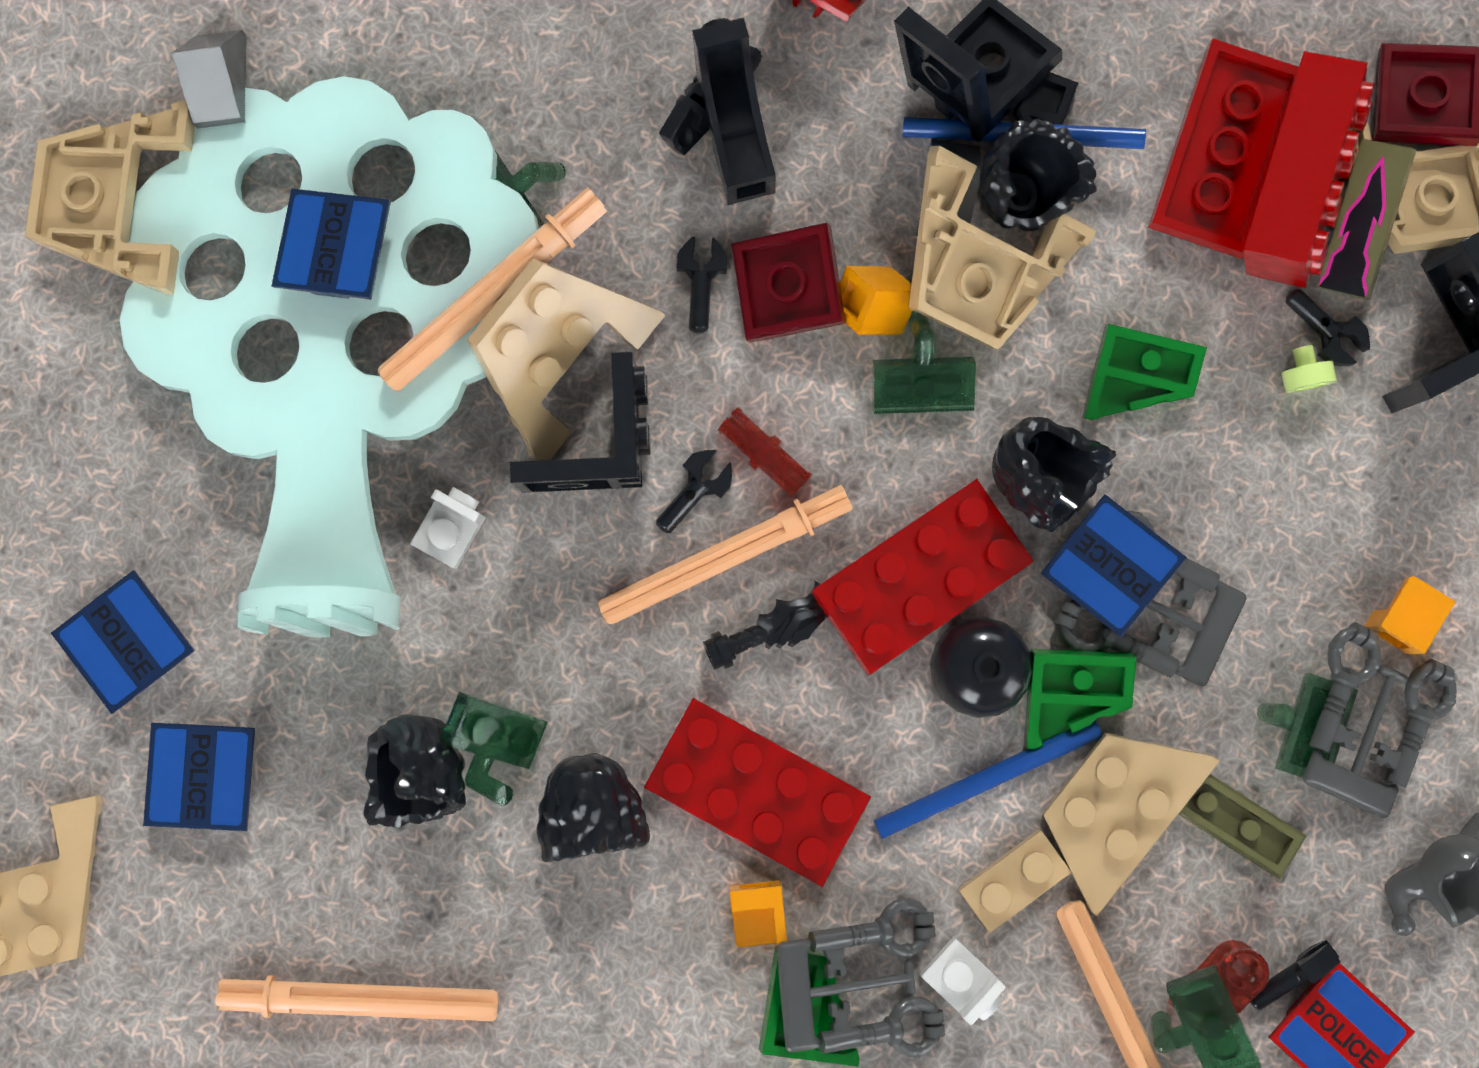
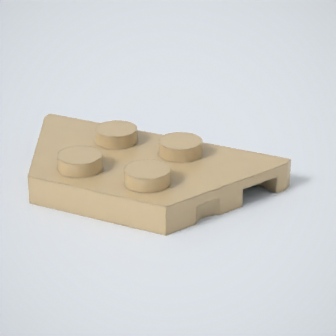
(1120, 808)

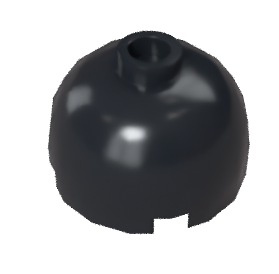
(981, 667)

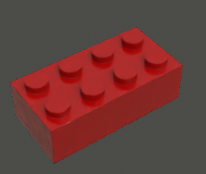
(1304, 172)

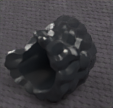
(1038, 172)
(1049, 470)
(412, 773)
(589, 810)

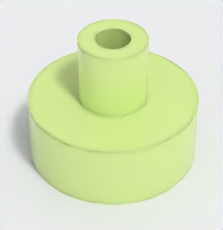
(1308, 371)

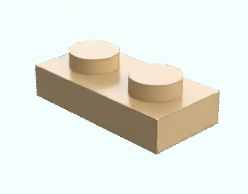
(1014, 880)

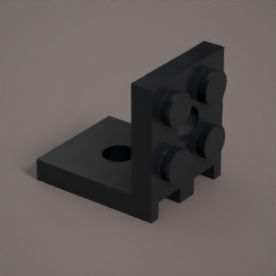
(951, 68)
(1456, 283)
(631, 442)

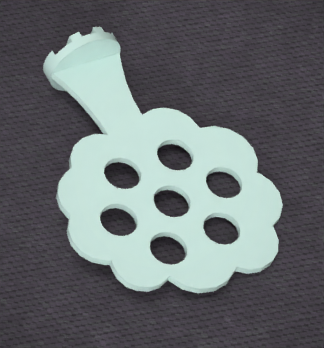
(321, 538)

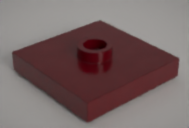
(1427, 94)
(788, 283)

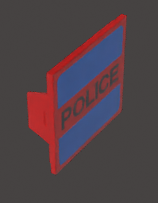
(1340, 1026)

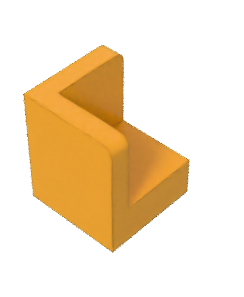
(875, 300)
(1412, 616)
(758, 913)

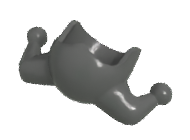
(1443, 876)

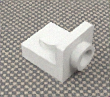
(449, 527)
(964, 982)

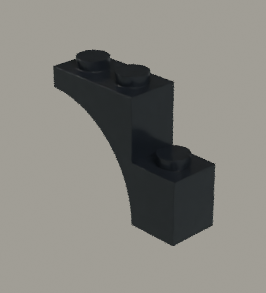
(733, 109)

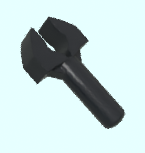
(701, 281)
(1329, 329)
(694, 490)
(1310, 965)

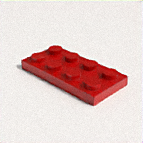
(1223, 148)
(922, 577)
(757, 792)

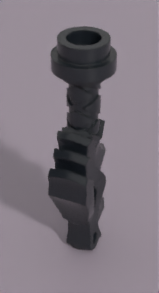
(787, 622)

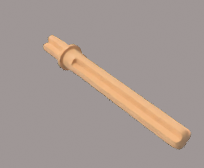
(481, 297)
(726, 554)
(1106, 986)
(356, 1000)

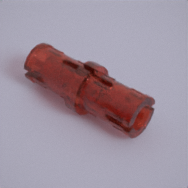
(764, 452)

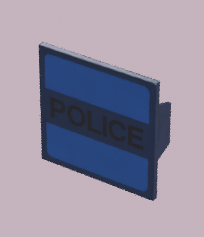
(331, 244)
(1113, 565)
(122, 642)
(199, 776)

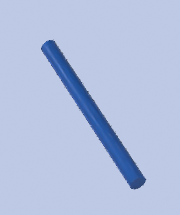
(1088, 135)
(985, 780)

